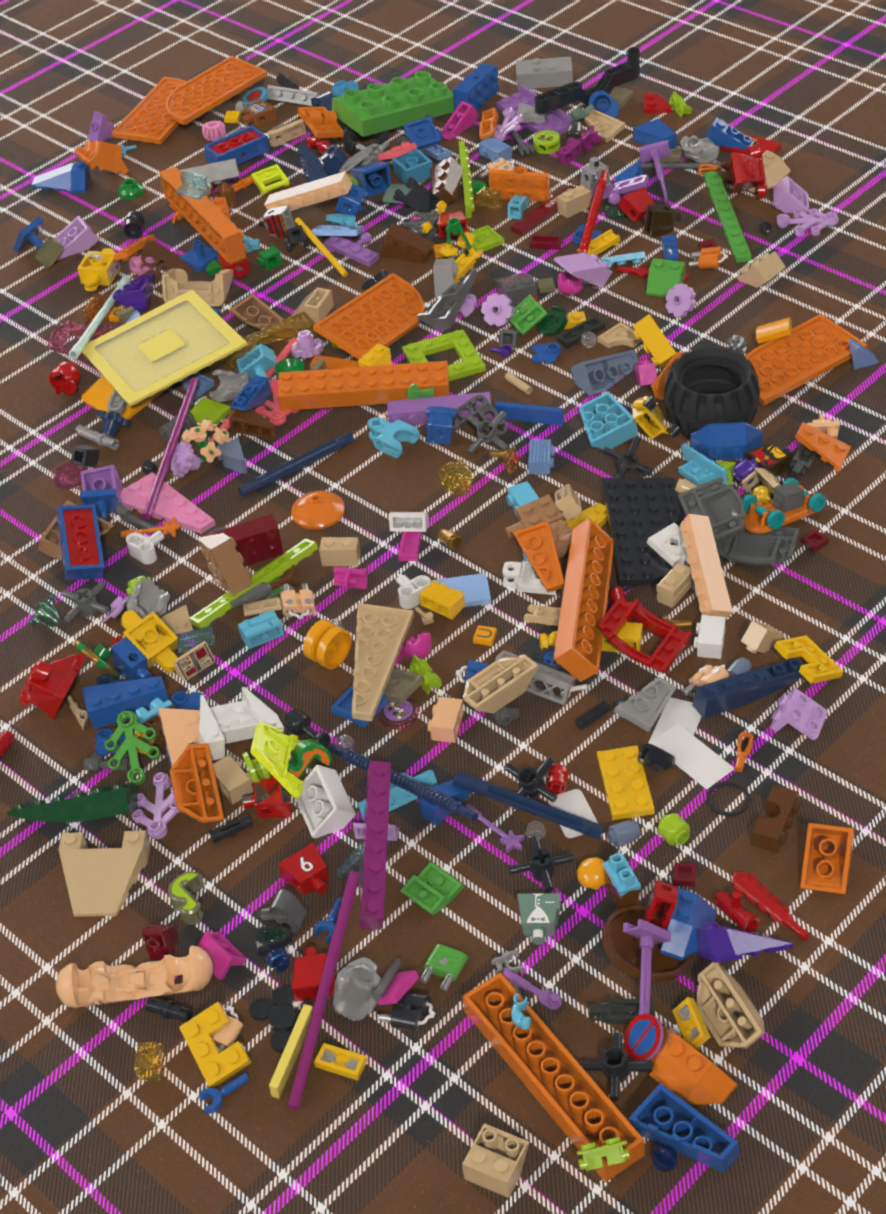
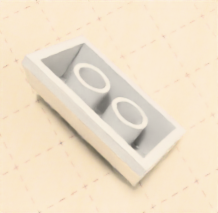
(324, 802)

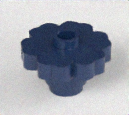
(112, 422)

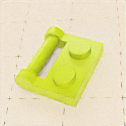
(267, 176)

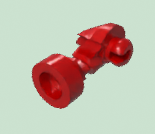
(320, 144)

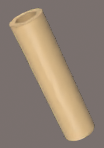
(518, 383)

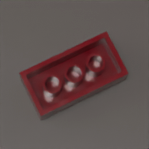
(255, 539)

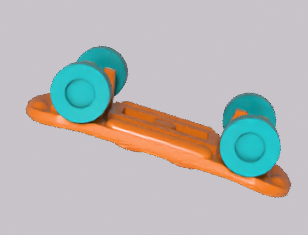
(767, 517)

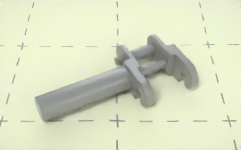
(504, 959)

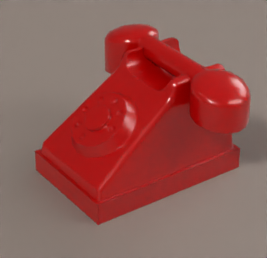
(748, 171)
(51, 683)

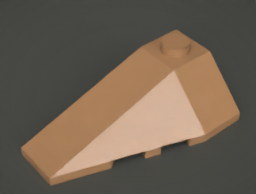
(255, 313)

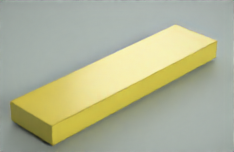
(290, 1052)

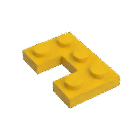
(819, 666)
(214, 1065)

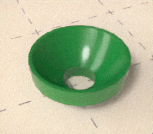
(130, 189)
(289, 365)

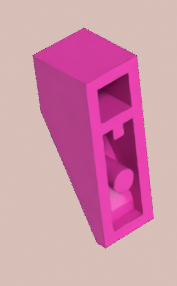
(459, 121)

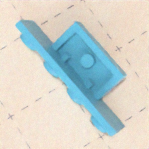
(700, 468)
(400, 796)

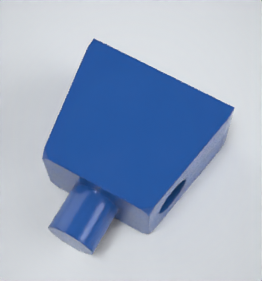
(130, 660)

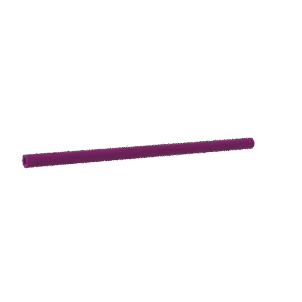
(159, 480)
(323, 991)

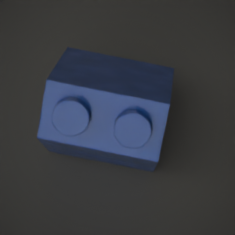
(373, 177)

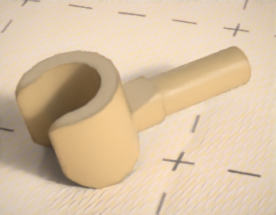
(426, 617)

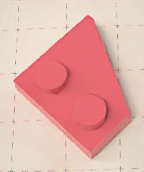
(397, 151)

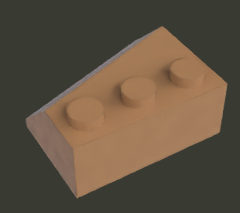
(50, 541)
(225, 562)

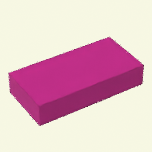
(409, 546)
(398, 987)

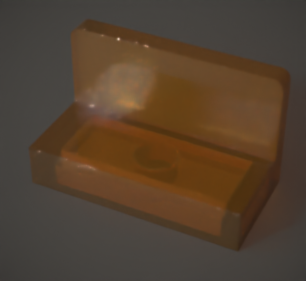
(93, 308)

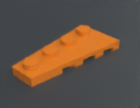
(541, 551)

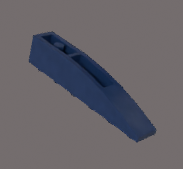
(310, 164)
(745, 687)

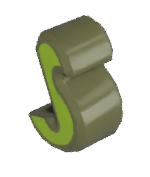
(182, 898)

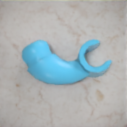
(518, 1018)

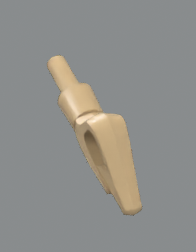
(78, 712)

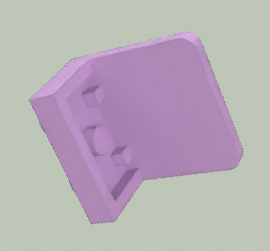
(800, 713)

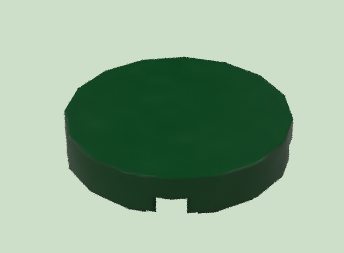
(553, 322)

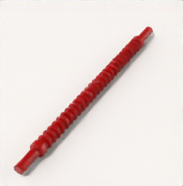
(593, 213)

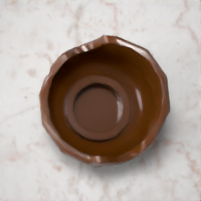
(724, 171)

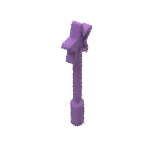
(511, 841)

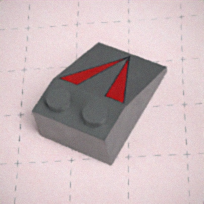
(516, 287)

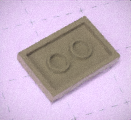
(401, 685)

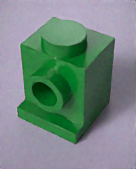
(269, 258)

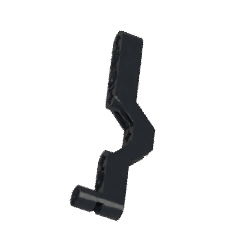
(573, 91)

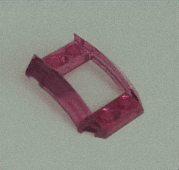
(61, 332)

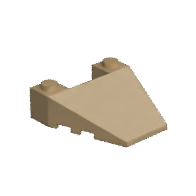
(101, 877)

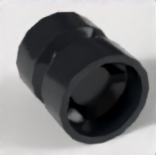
(134, 224)

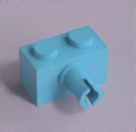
(257, 361)

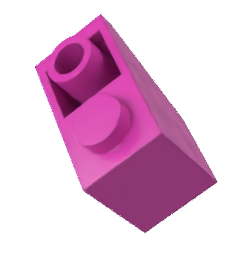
(645, 372)

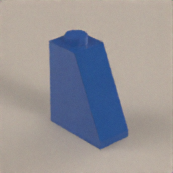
(654, 132)

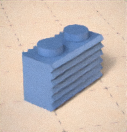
(494, 149)
(541, 456)

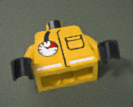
(651, 419)

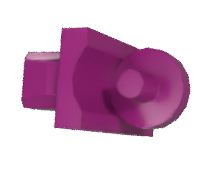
(590, 138)

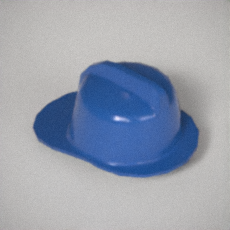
(604, 103)

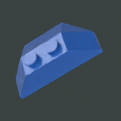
(726, 440)
(688, 914)

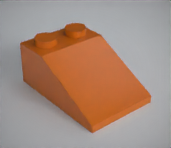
(827, 858)

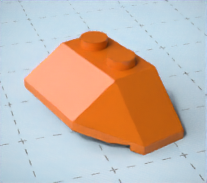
(196, 785)
(689, 1072)

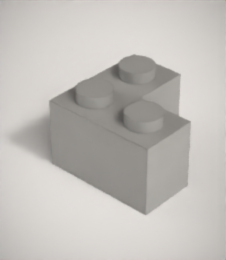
(444, 274)

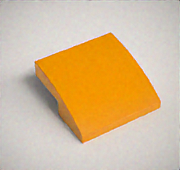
(773, 330)

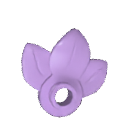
(468, 305)
(117, 607)

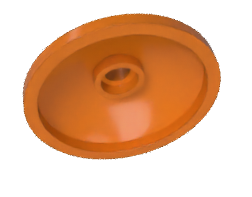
(318, 509)

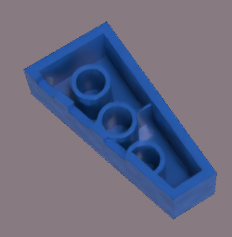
(109, 700)
(677, 1124)

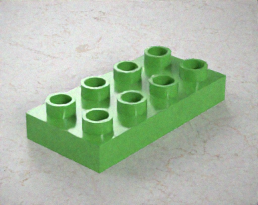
(393, 103)

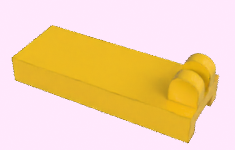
(603, 242)
(464, 265)

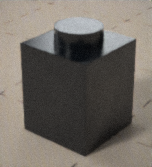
(84, 455)

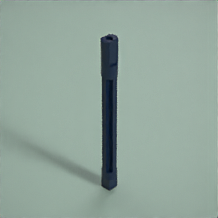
(297, 463)
(529, 805)

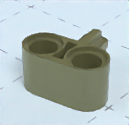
(49, 252)

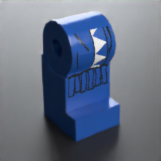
(670, 247)

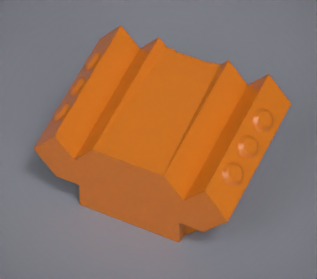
(102, 156)

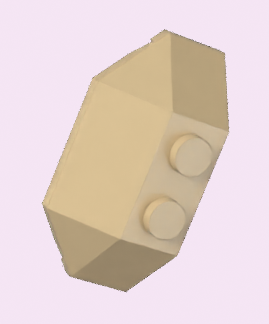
(774, 169)
(499, 683)
(727, 1009)

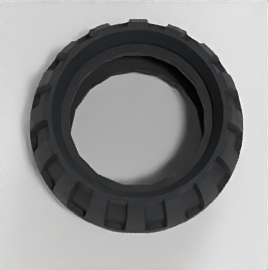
(711, 388)

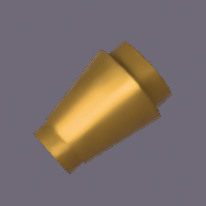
(451, 539)

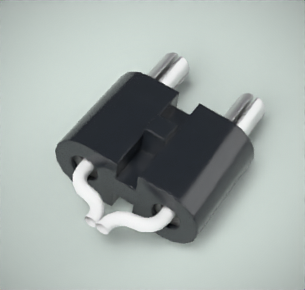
(410, 1012)

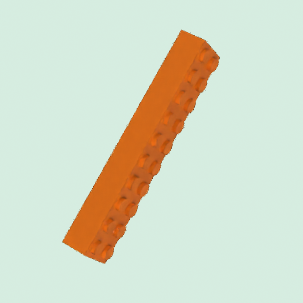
(205, 218)
(359, 385)
(584, 600)
(551, 1073)

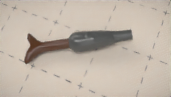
(264, 589)

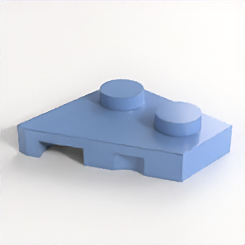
(205, 384)

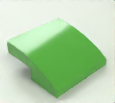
(527, 315)
(432, 888)

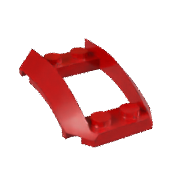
(668, 650)

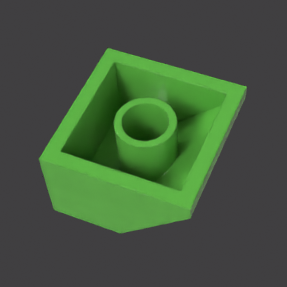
(663, 276)

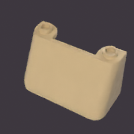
(213, 292)

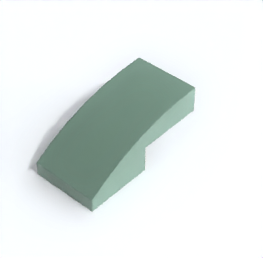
(578, 113)

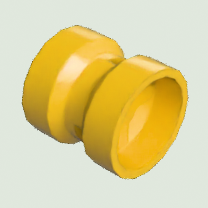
(763, 494)
(547, 640)

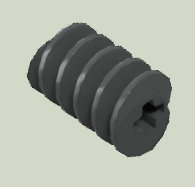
(166, 430)

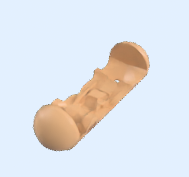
(125, 982)

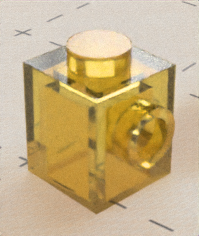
(149, 1061)

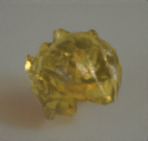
(456, 477)

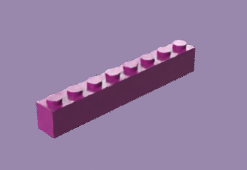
(375, 846)

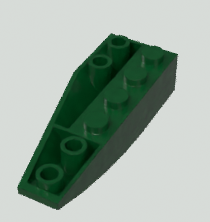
(98, 805)

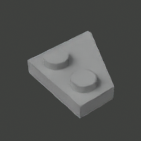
(529, 114)
(353, 161)

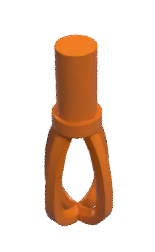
(700, 169)
(742, 756)

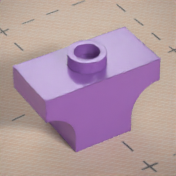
(100, 127)

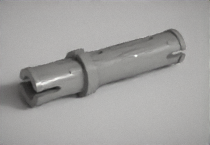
(101, 439)

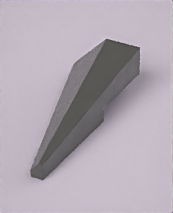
(448, 304)

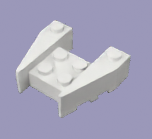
(233, 722)

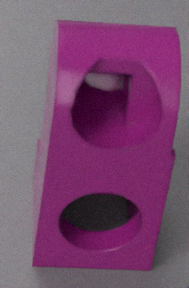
(569, 151)

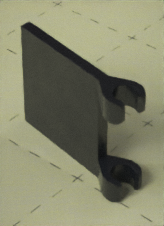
(418, 198)

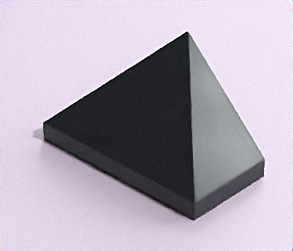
(286, 81)

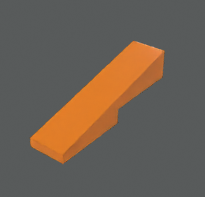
(489, 123)

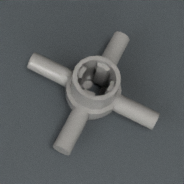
(376, 149)

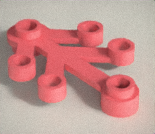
(276, 417)

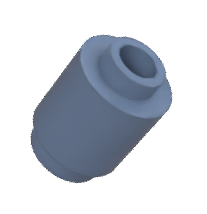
(739, 666)
(623, 833)

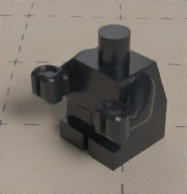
(294, 236)

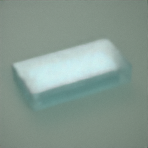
(191, 639)

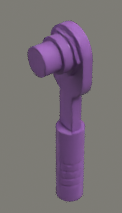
(546, 997)

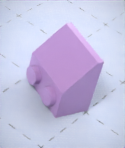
(790, 196)

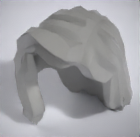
(699, 149)
(230, 385)
(147, 599)
(355, 988)

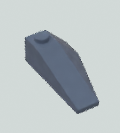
(601, 373)

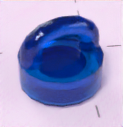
(276, 958)
(664, 1158)

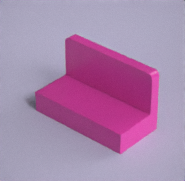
(221, 952)

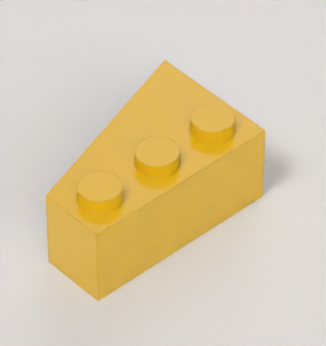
(654, 341)

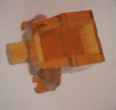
(227, 192)

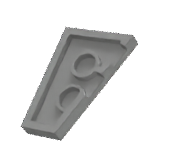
(647, 704)

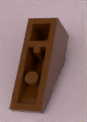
(252, 424)

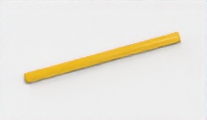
(321, 247)

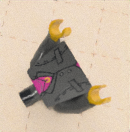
(425, 223)

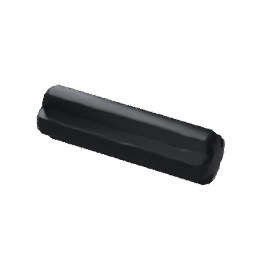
(592, 715)

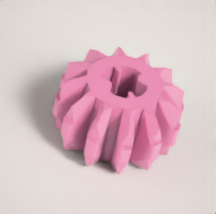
(213, 130)

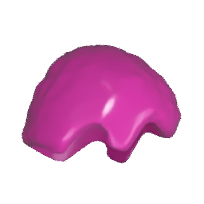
(569, 284)
(420, 647)

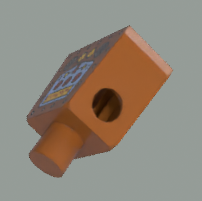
(259, 113)

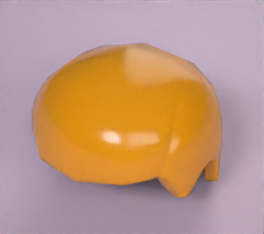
(591, 873)

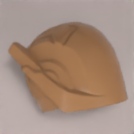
(562, 536)

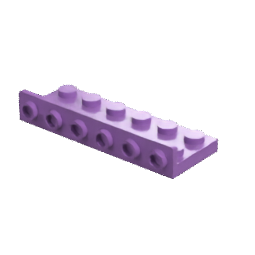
(555, 120)

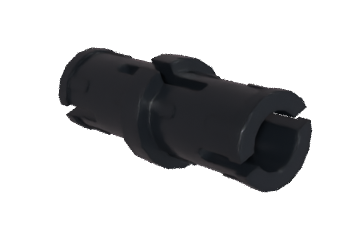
(230, 828)
(168, 1009)

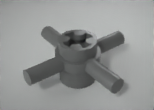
(492, 436)
(85, 602)

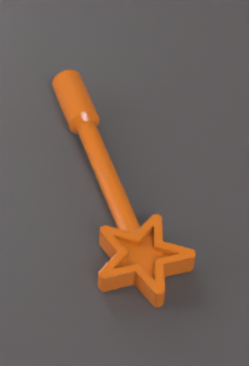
(170, 527)

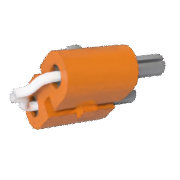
(708, 258)

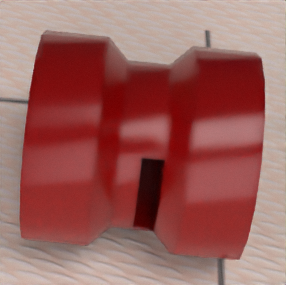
(557, 779)

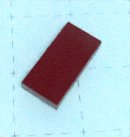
(545, 242)

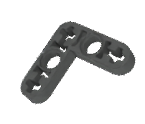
(479, 411)

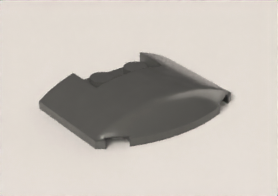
(718, 502)
(759, 549)

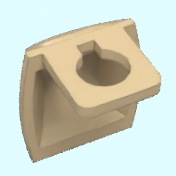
(763, 476)

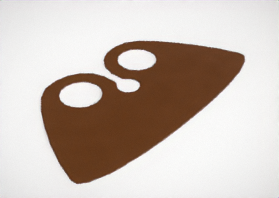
(159, 253)

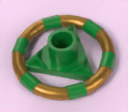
(98, 656)

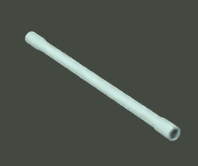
(78, 347)

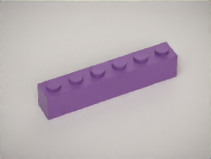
(414, 410)

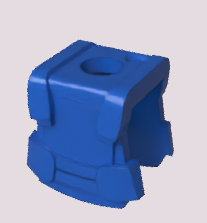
(351, 202)
(439, 424)

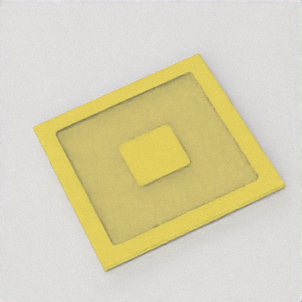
(162, 347)

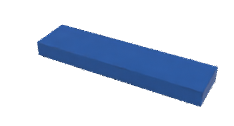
(531, 413)

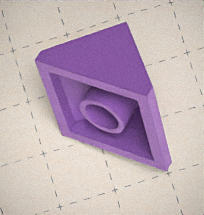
(101, 478)

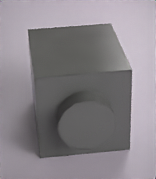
(788, 497)

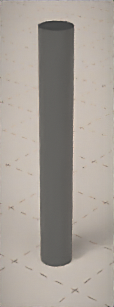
(386, 980)

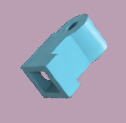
(517, 206)

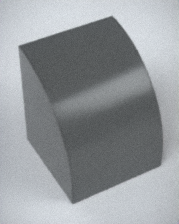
(509, 337)

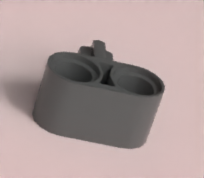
(286, 911)

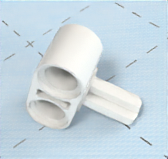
(143, 547)
(410, 590)

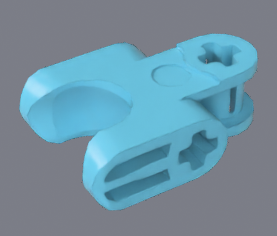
(388, 435)

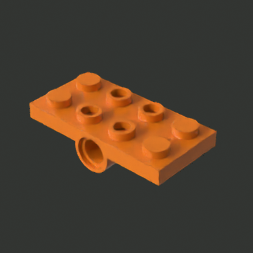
(321, 122)
(520, 182)

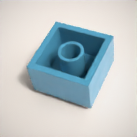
(413, 165)

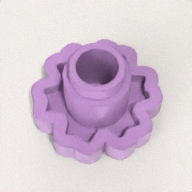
(680, 300)
(497, 309)
(306, 345)
(184, 460)

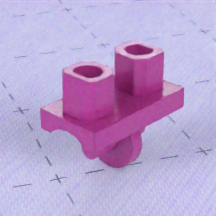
(350, 577)

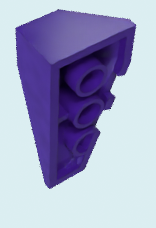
(137, 293)
(729, 944)

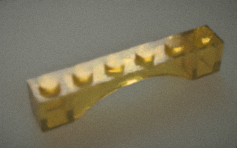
(282, 330)

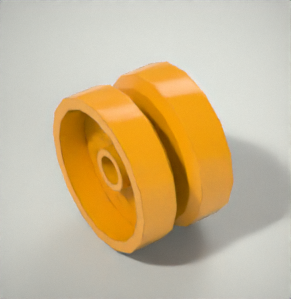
(327, 644)

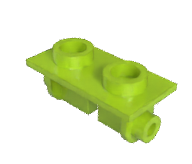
(679, 105)
(430, 679)
(612, 1150)

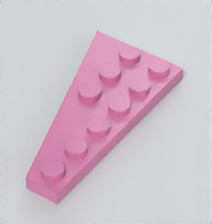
(169, 504)

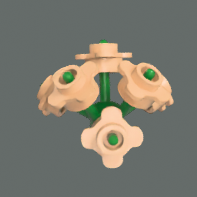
(199, 436)

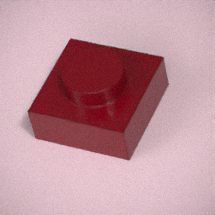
(708, 243)
(815, 540)
(684, 874)

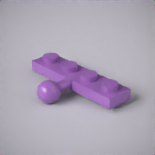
(624, 187)
(353, 250)

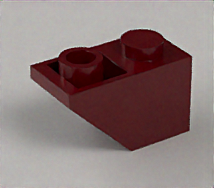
(159, 940)

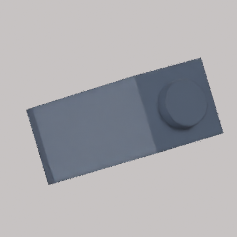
(232, 456)

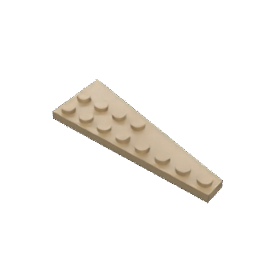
(377, 646)

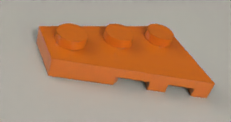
(825, 445)

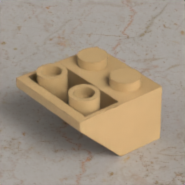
(761, 270)
(316, 304)
(495, 1160)

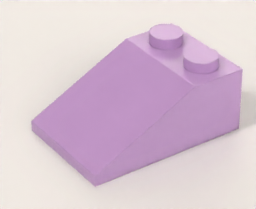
(76, 238)
(586, 267)

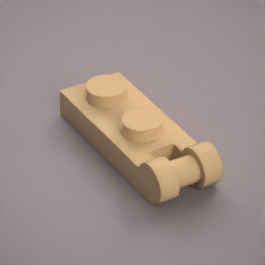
(287, 133)

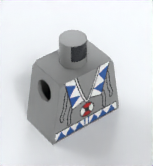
(592, 172)

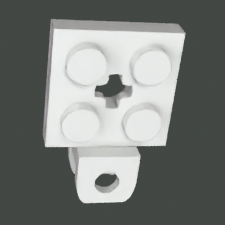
(671, 553)
(524, 578)

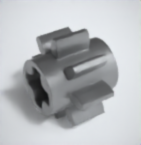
(737, 343)

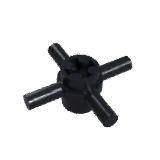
(630, 455)
(535, 778)
(541, 864)
(616, 1066)

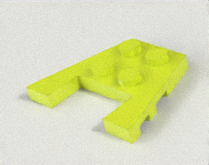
(273, 752)

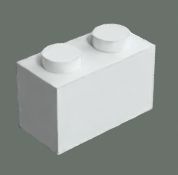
(711, 636)

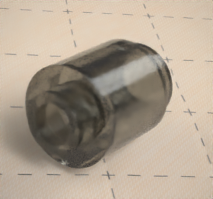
(574, 130)

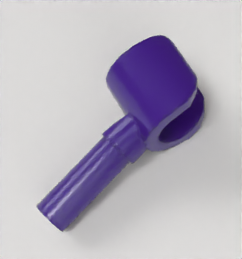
(505, 350)

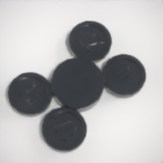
(281, 1017)

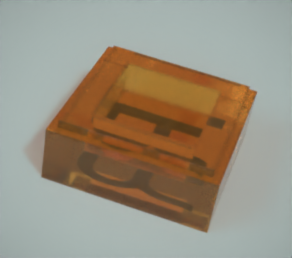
(511, 460)

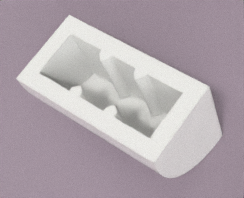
(408, 521)

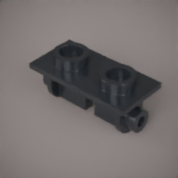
(378, 277)

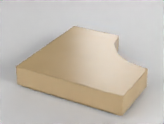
(618, 335)

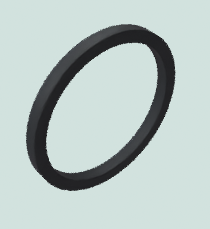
(730, 783)

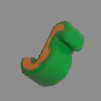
(305, 753)

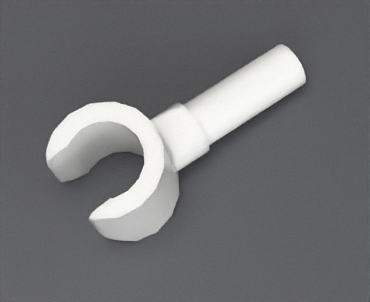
(573, 689)

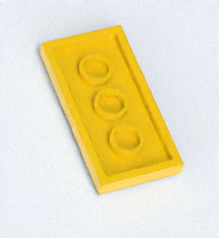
(625, 783)

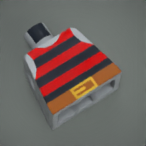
(277, 221)

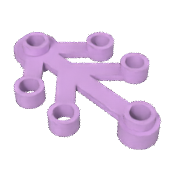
(507, 126)
(808, 220)
(157, 827)

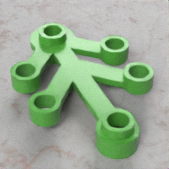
(131, 744)

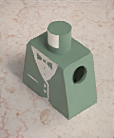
(539, 915)

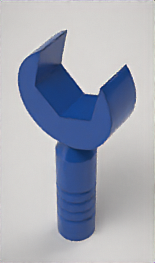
(328, 926)
(216, 1095)

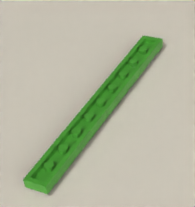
(727, 217)

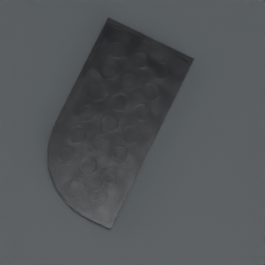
(634, 513)

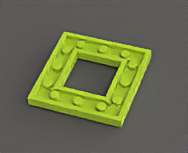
(458, 340)

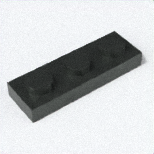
(573, 335)

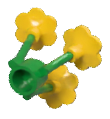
(465, 241)

